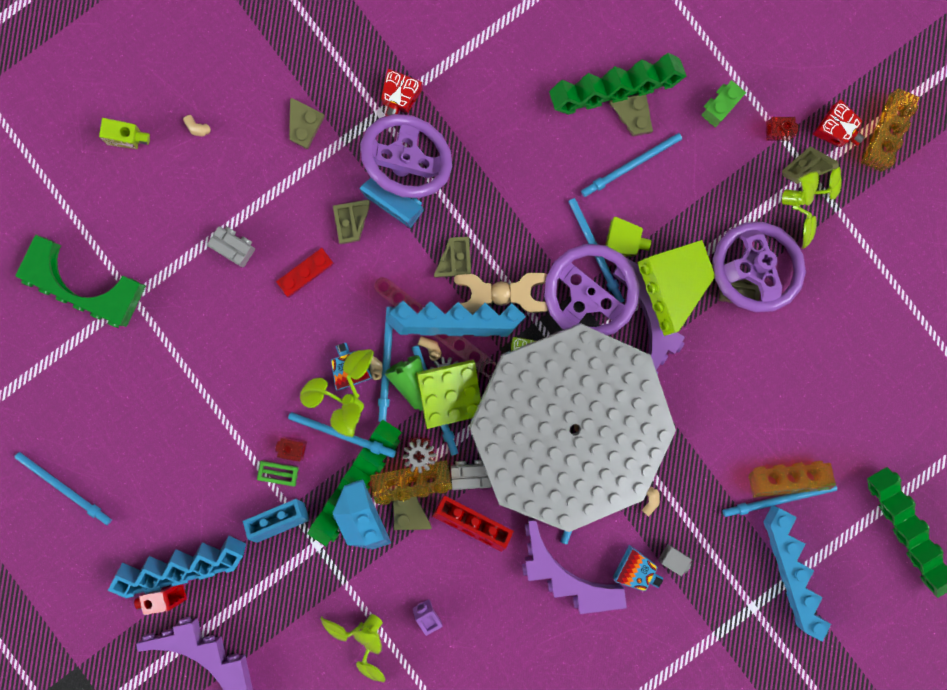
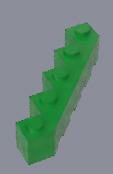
(617, 84)
(366, 464)
(910, 529)

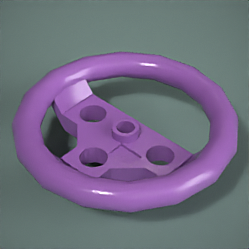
(404, 159)
(760, 265)
(564, 269)

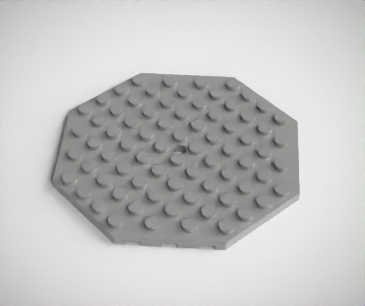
(528, 420)

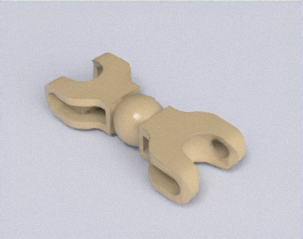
(503, 293)

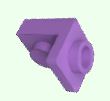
(427, 617)

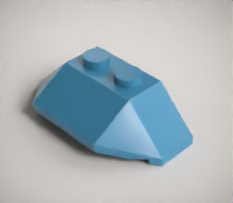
(359, 518)

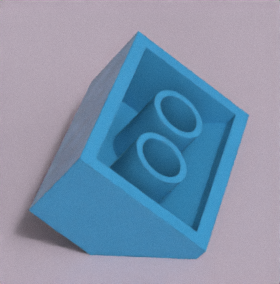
(402, 208)

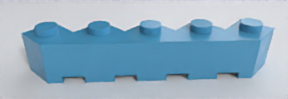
(455, 322)
(178, 570)
(794, 574)

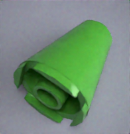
(404, 378)

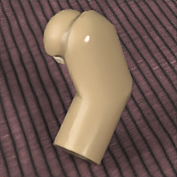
(194, 128)
(432, 346)
(376, 368)
(654, 501)

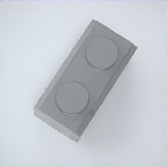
(230, 246)
(469, 475)

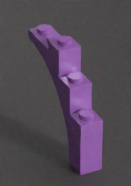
(658, 343)
(589, 596)
(209, 652)

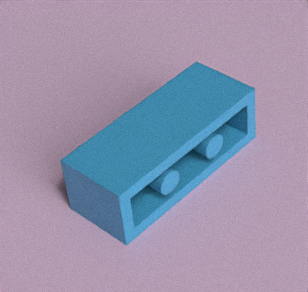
(276, 520)

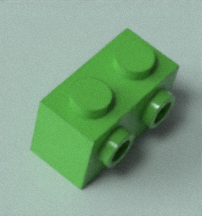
(727, 98)

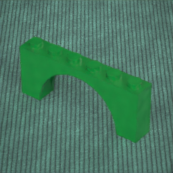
(41, 270)

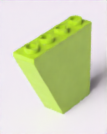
(676, 283)

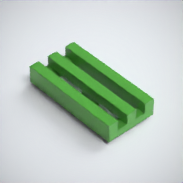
(295, 469)

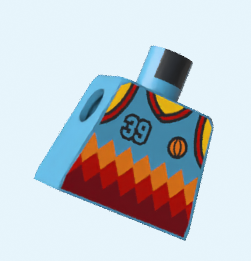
(340, 376)
(637, 571)

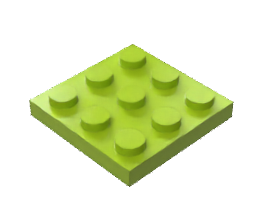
(449, 393)

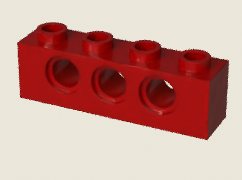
(473, 523)

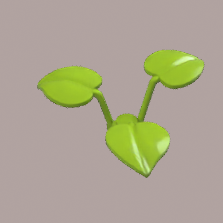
(810, 184)
(346, 418)
(367, 636)

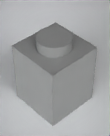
(675, 560)

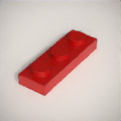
(305, 272)

